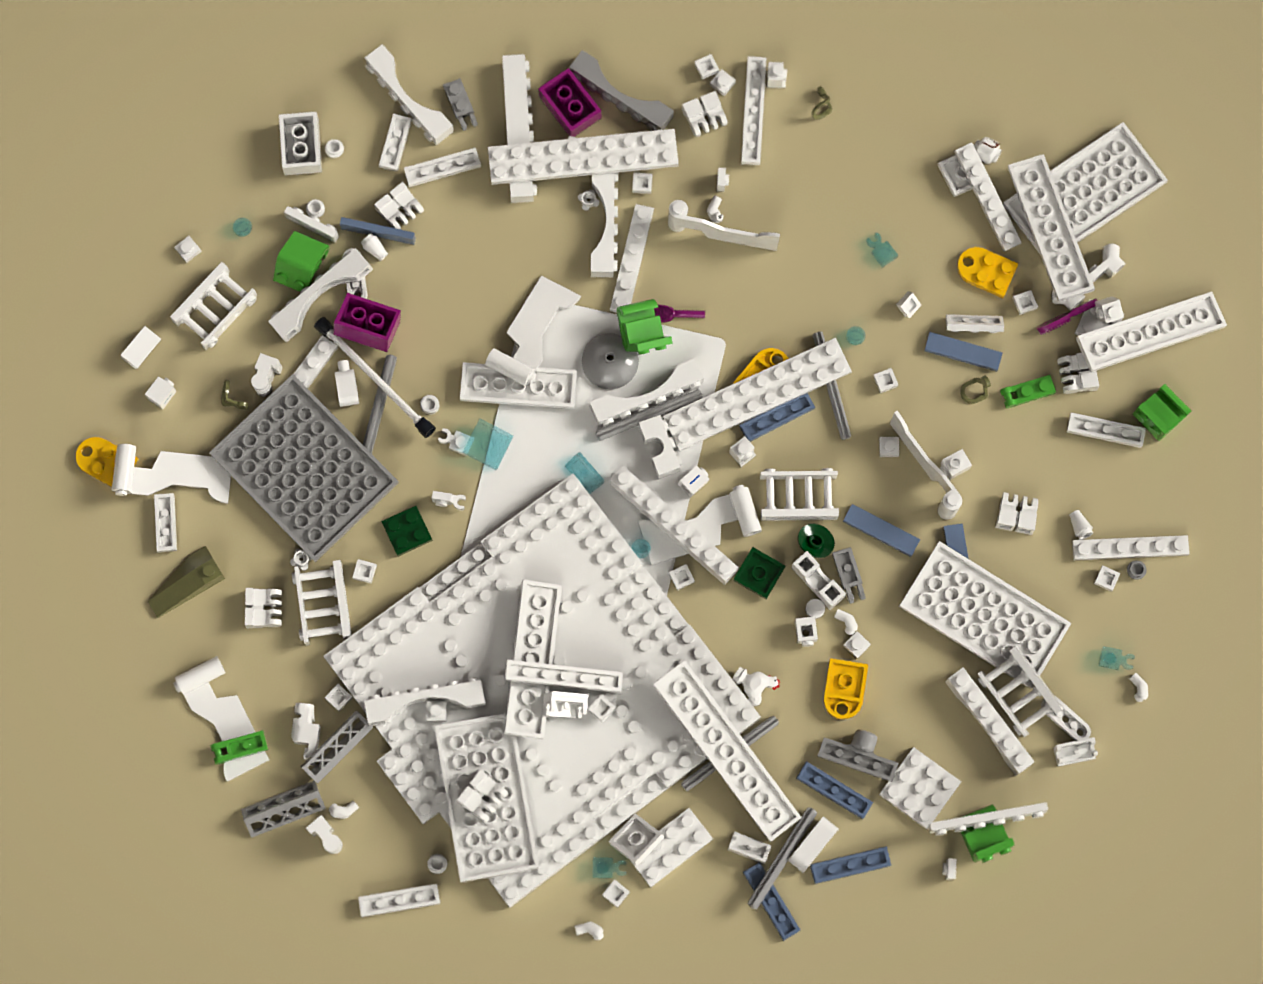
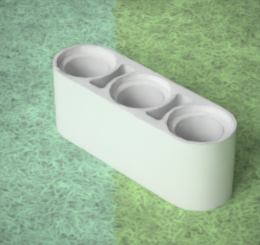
(813, 844)

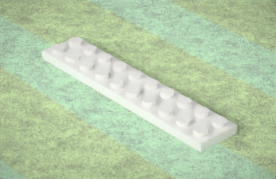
(583, 156)
(757, 394)
(727, 750)

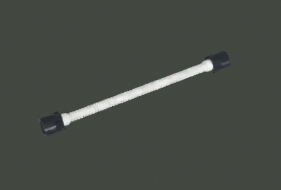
(424, 426)

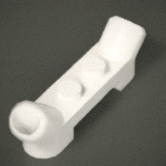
(1110, 266)

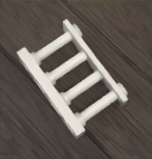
(205, 289)
(790, 512)
(340, 609)
(1039, 689)

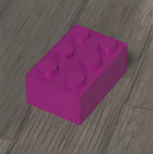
(569, 103)
(367, 322)

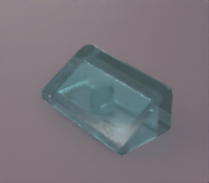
(585, 472)

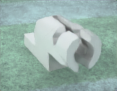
(304, 731)

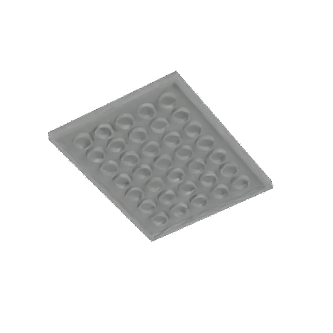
(304, 467)

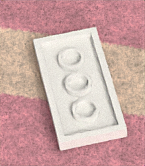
(681, 840)

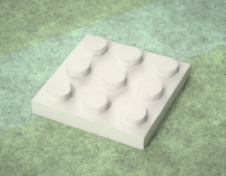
(920, 788)

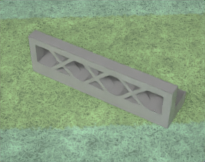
(340, 749)
(281, 805)

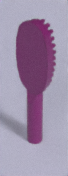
(668, 313)
(1066, 317)

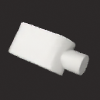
(346, 384)

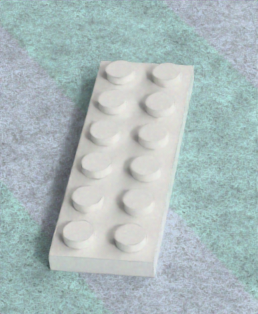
(549, 389)

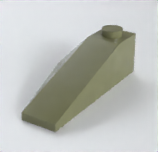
(189, 580)

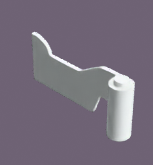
(679, 221)
(528, 331)
(169, 470)
(952, 499)
(721, 510)
(223, 712)

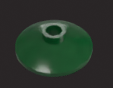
(820, 536)

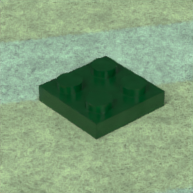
(407, 531)
(759, 573)

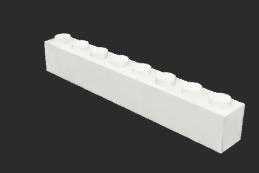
(518, 117)
(673, 525)

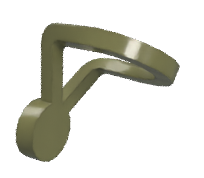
(822, 93)
(984, 381)
(225, 391)

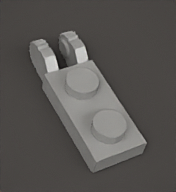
(460, 102)
(848, 573)

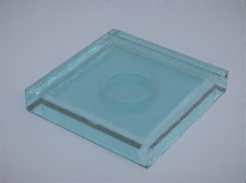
(488, 444)

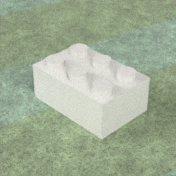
(300, 143)

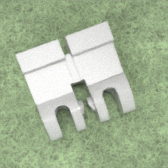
(707, 106)
(399, 198)
(266, 369)
(1083, 381)
(1009, 517)
(254, 612)
(482, 786)
(324, 830)

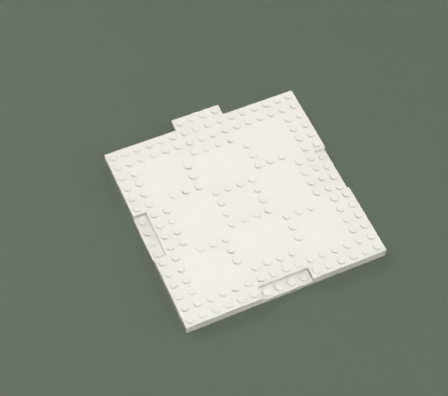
(610, 618)

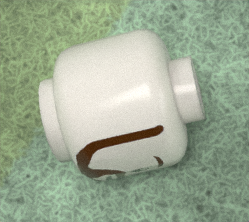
(988, 150)

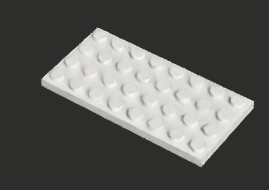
(1099, 183)
(983, 612)
(507, 839)

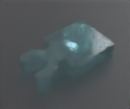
(882, 251)
(1112, 658)
(605, 868)

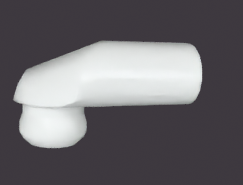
(713, 211)
(849, 620)
(1142, 687)
(343, 812)
(591, 928)

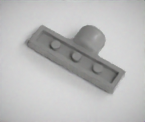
(859, 755)

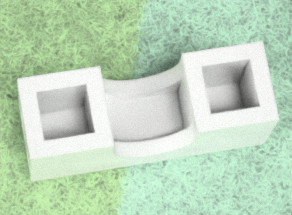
(656, 431)
(825, 589)

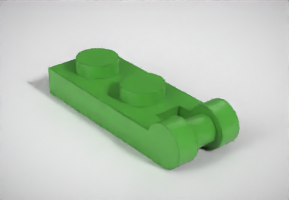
(1028, 391)
(239, 747)

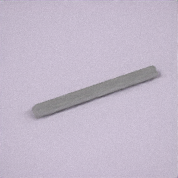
(835, 398)
(379, 403)
(662, 409)
(750, 738)
(782, 858)

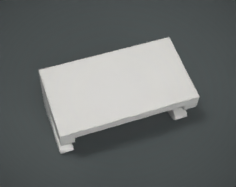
(140, 347)
(565, 704)
(1075, 751)
(749, 847)

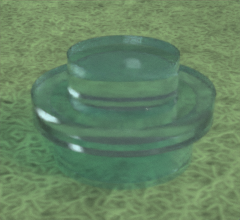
(242, 227)
(855, 335)
(641, 548)

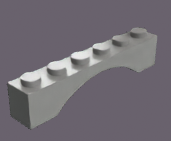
(651, 113)

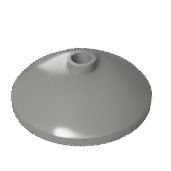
(605, 372)

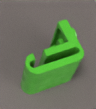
(299, 261)
(641, 327)
(1161, 412)
(986, 841)

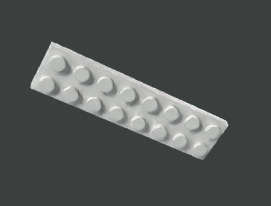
(1051, 228)
(1150, 331)
(533, 644)

